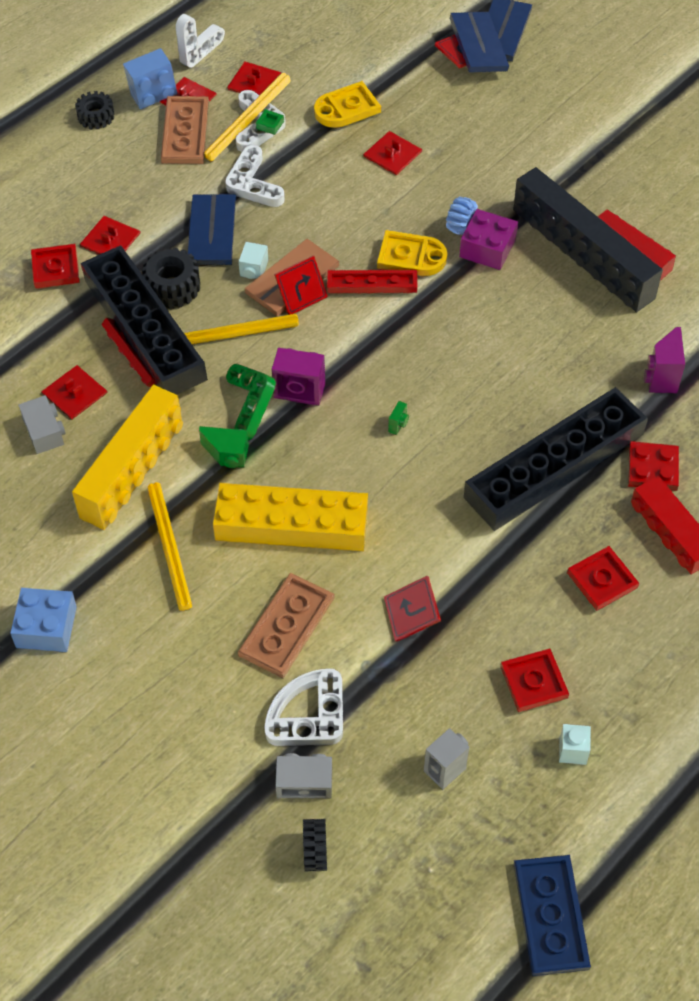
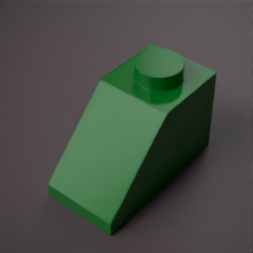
(225, 445)

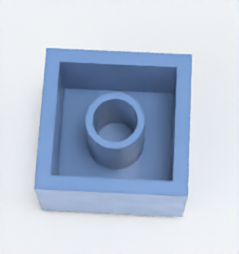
(150, 78)
(43, 619)

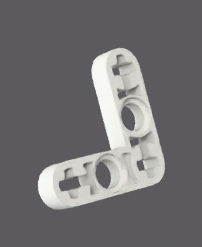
(195, 48)
(249, 135)
(269, 193)

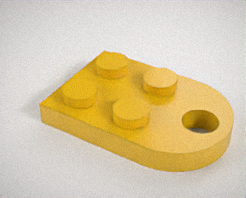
(346, 105)
(411, 252)

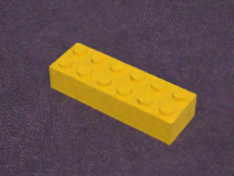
(128, 457)
(291, 517)

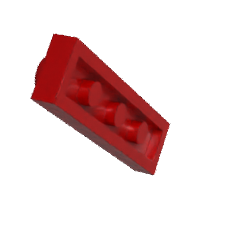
(372, 281)
(125, 349)

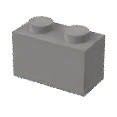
(41, 424)
(446, 758)
(304, 776)

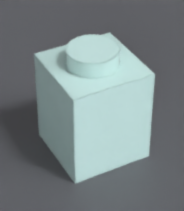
(253, 260)
(574, 744)

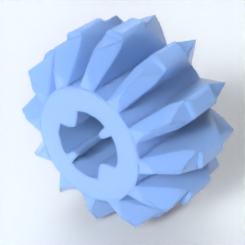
(460, 214)

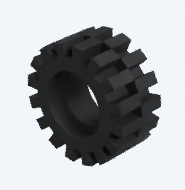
(95, 118)
(314, 845)

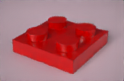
(55, 266)
(653, 460)
(603, 578)
(534, 680)

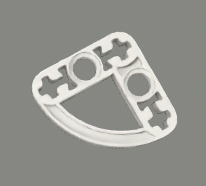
(325, 719)

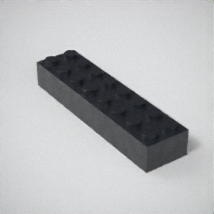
(587, 239)
(144, 321)
(554, 458)

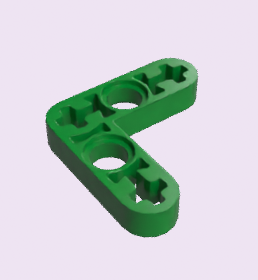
(260, 392)

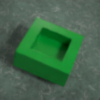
(270, 122)
(398, 418)

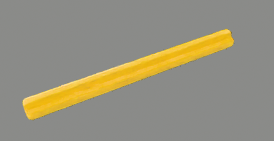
(247, 117)
(243, 329)
(169, 547)

